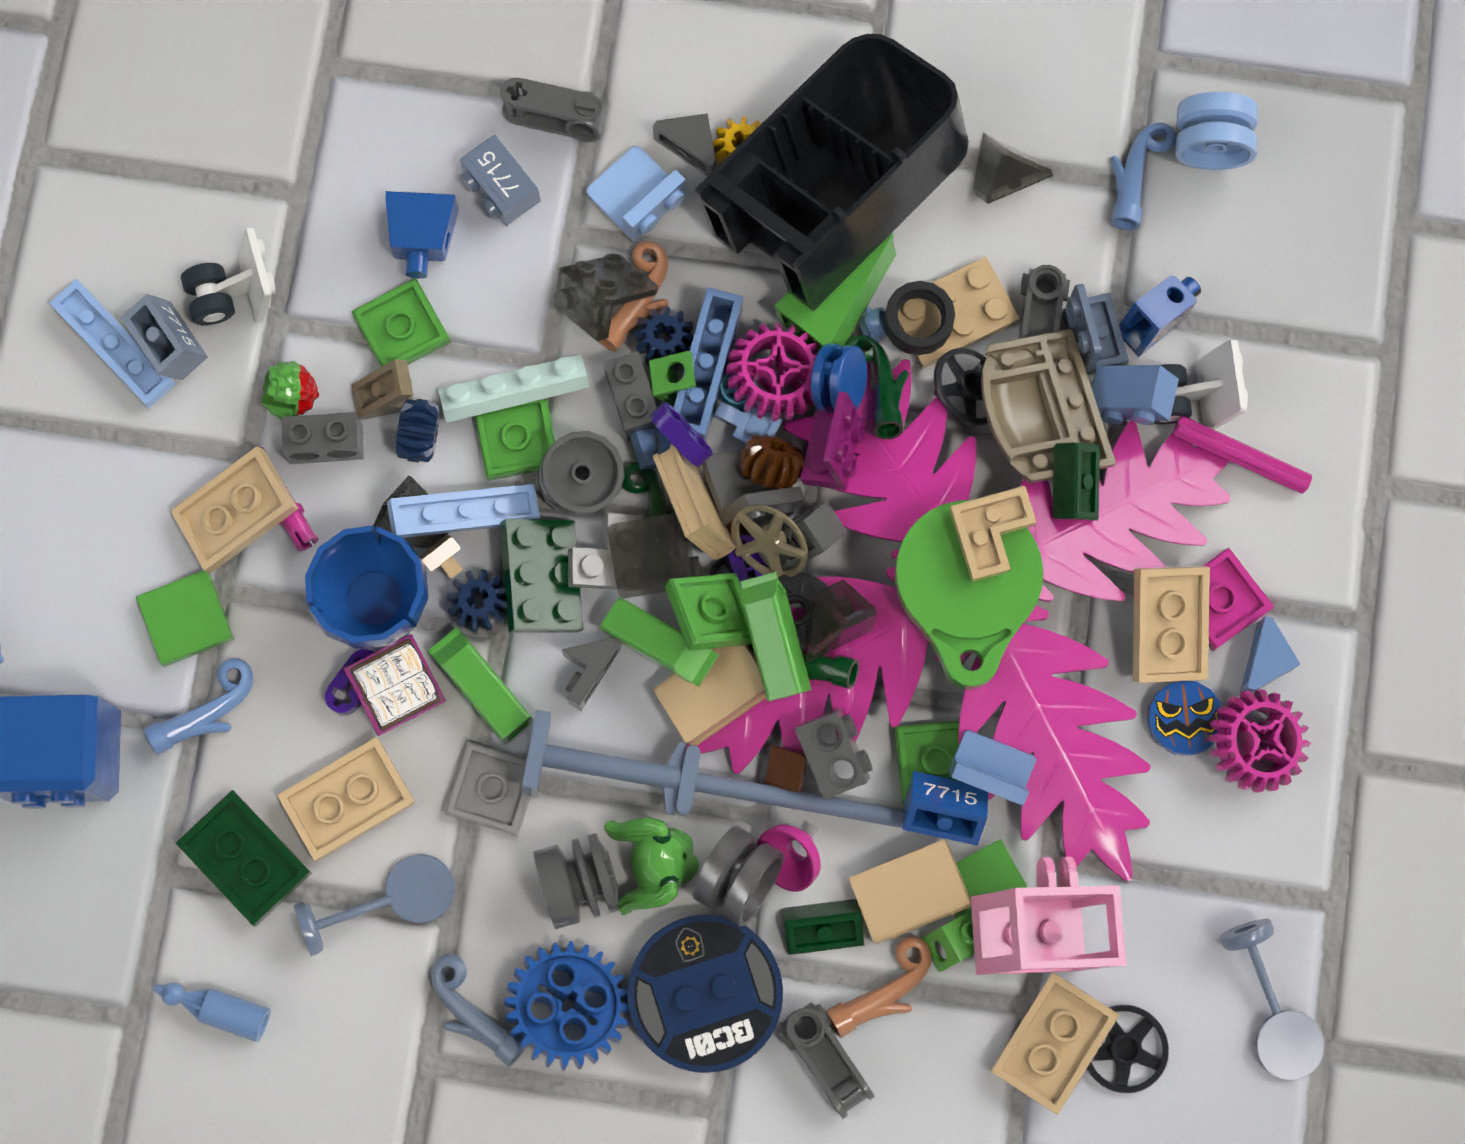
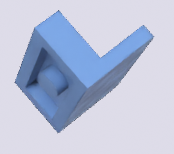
(992, 766)

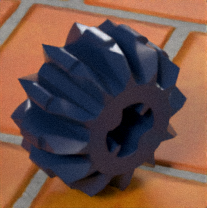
(669, 325)
(417, 430)
(466, 598)

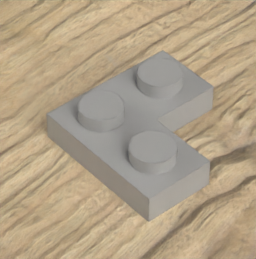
(594, 566)

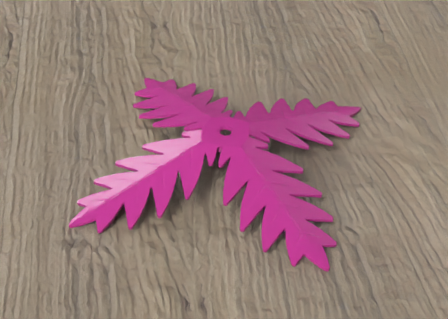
(1039, 709)

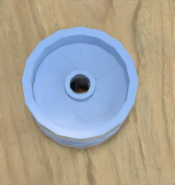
(1217, 130)

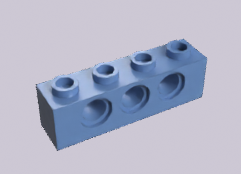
(710, 354)

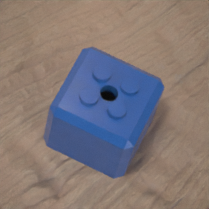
(58, 750)

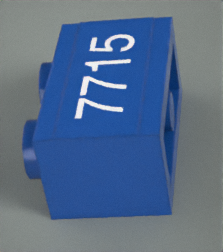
(945, 808)

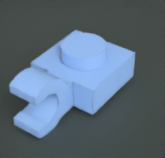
(747, 422)

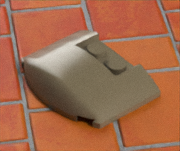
(1040, 397)

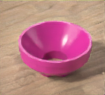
(797, 871)

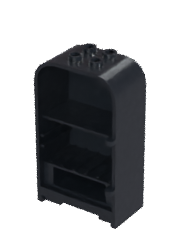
(838, 164)

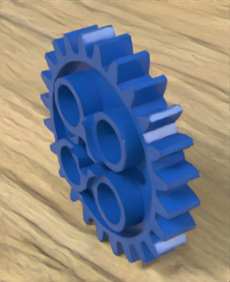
(547, 1034)

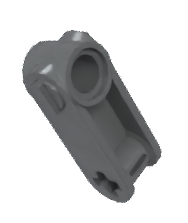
(554, 109)
(1042, 311)
(826, 1059)

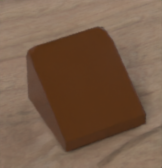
(786, 768)

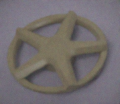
(768, 540)

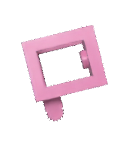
(1043, 925)

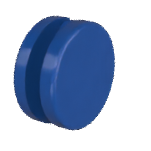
(837, 371)

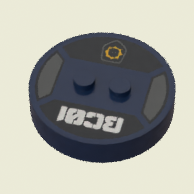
(705, 994)

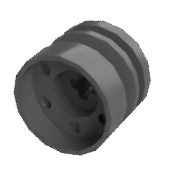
(576, 881)

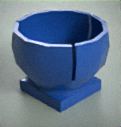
(366, 587)

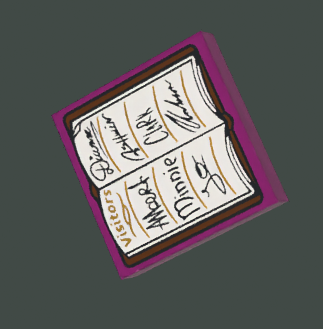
(394, 685)

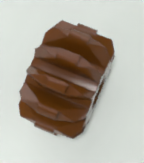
(771, 462)

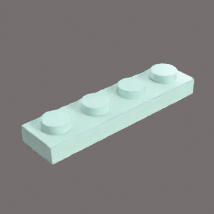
(513, 388)

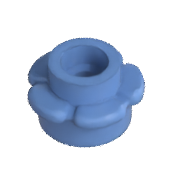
(873, 324)

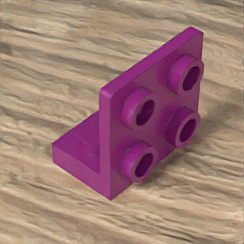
(832, 446)

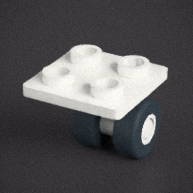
(215, 290)
(1217, 387)

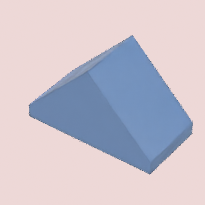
(1268, 657)

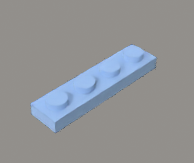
(111, 342)
(461, 510)

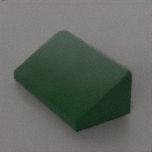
(1076, 481)
(823, 926)

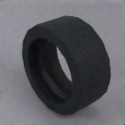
(929, 292)

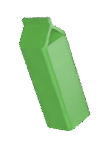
(774, 637)
(657, 641)
(481, 685)

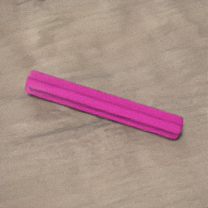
(1242, 454)

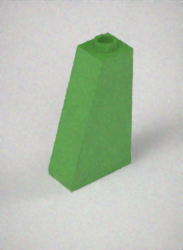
(842, 309)

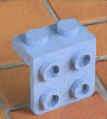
(637, 192)

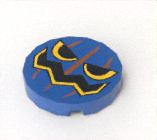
(1182, 717)

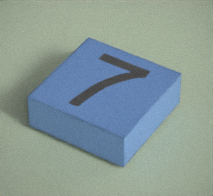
(648, 443)

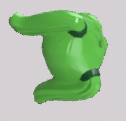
(659, 860)

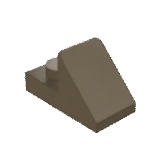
(383, 390)

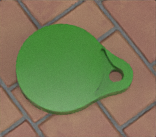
(960, 613)

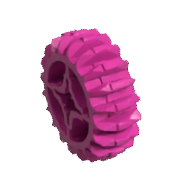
(762, 372)
(1282, 754)

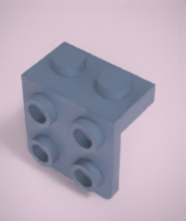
(1095, 329)

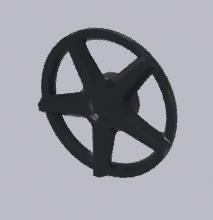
(966, 385)
(1127, 1049)

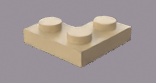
(982, 523)

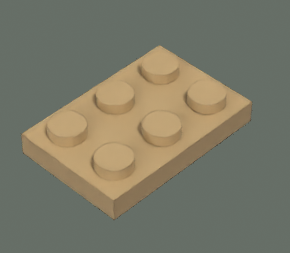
(979, 307)
(234, 509)
(1171, 624)
(346, 799)
(1055, 1043)

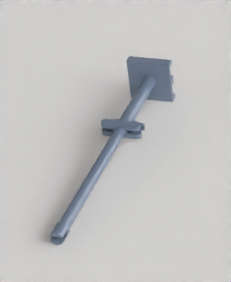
(681, 780)

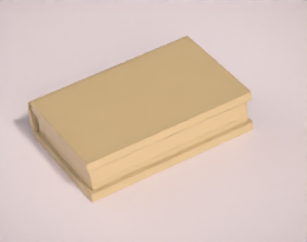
(694, 503)
(723, 696)
(910, 891)

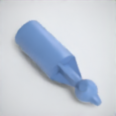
(219, 1010)

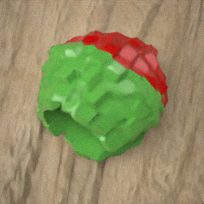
(289, 390)

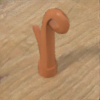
(628, 314)
(881, 1000)

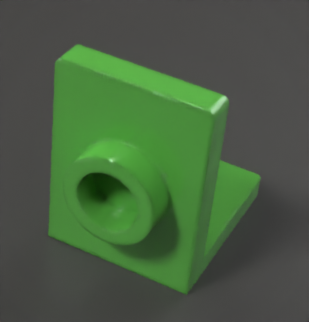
(664, 379)
(956, 940)

